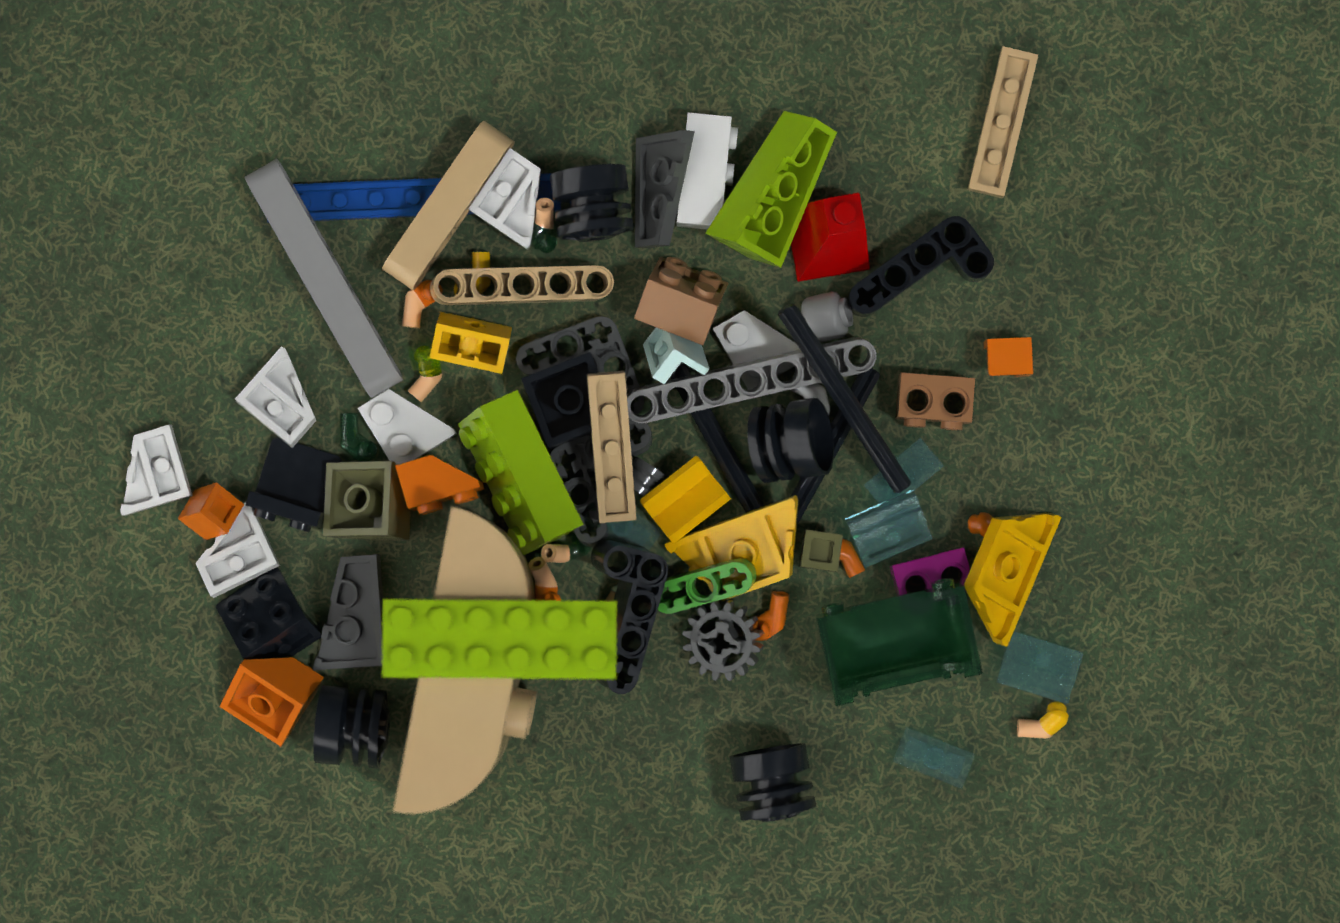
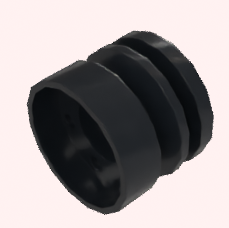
(591, 202)
(790, 440)
(350, 726)
(773, 782)

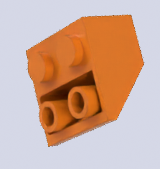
(432, 481)

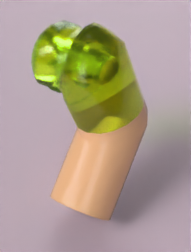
(430, 373)

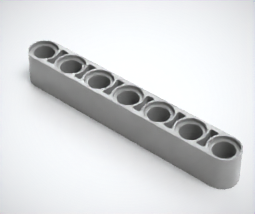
(323, 278)
(731, 375)

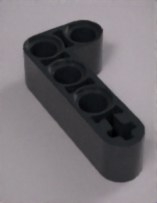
(914, 272)
(638, 621)

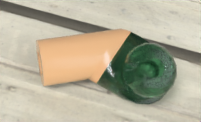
(543, 226)
(563, 553)

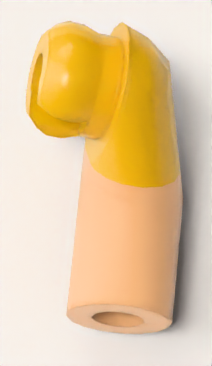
(1047, 725)

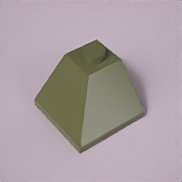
(365, 502)

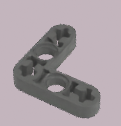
(600, 351)
(584, 464)

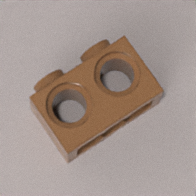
(935, 389)

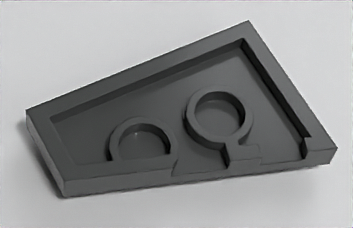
(659, 184)
(355, 616)

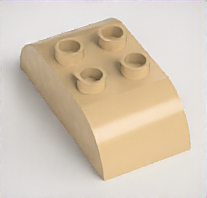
(466, 723)

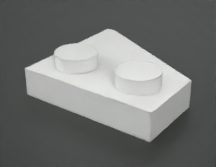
(510, 198)
(237, 555)

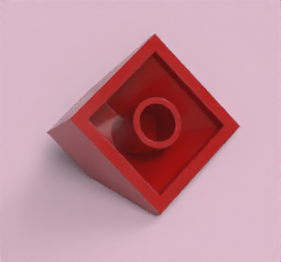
(831, 239)

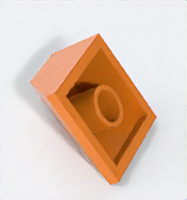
(271, 695)

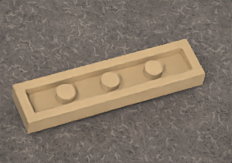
(1002, 122)
(611, 446)

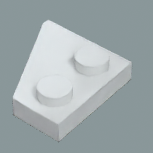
(750, 339)
(278, 399)
(403, 428)
(154, 472)

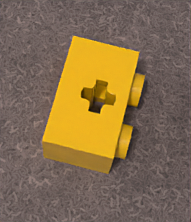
(470, 342)

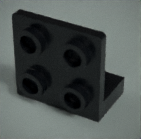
(267, 619)

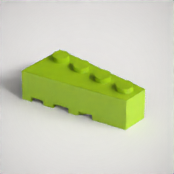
(774, 190)

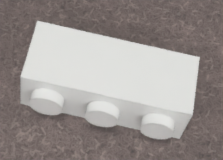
(706, 169)

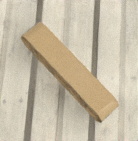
(447, 206)
(539, 279)

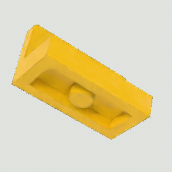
(684, 499)

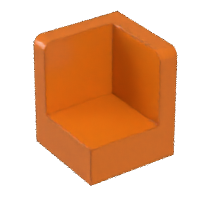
(1009, 356)
(211, 511)

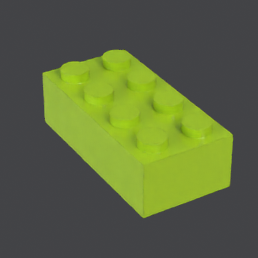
(519, 473)

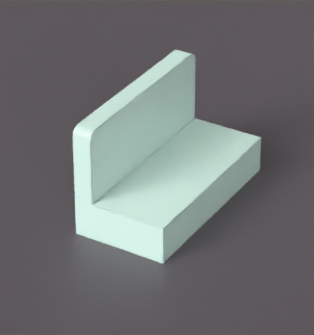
(668, 350)

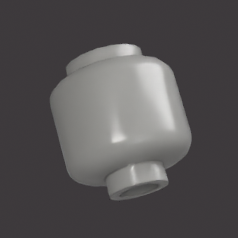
(827, 315)

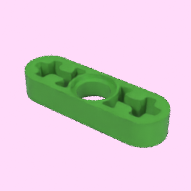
(731, 588)

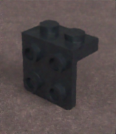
(292, 485)

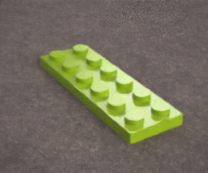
(499, 639)

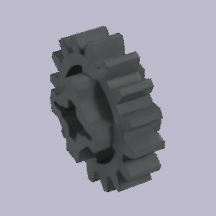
(719, 655)

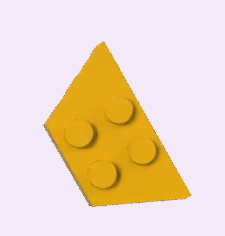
(758, 536)
(1008, 568)

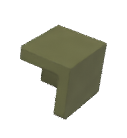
(820, 550)

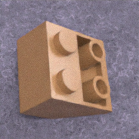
(681, 299)

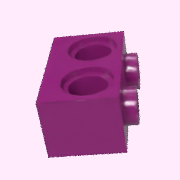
(930, 569)

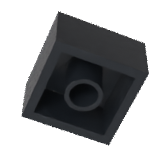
(562, 399)

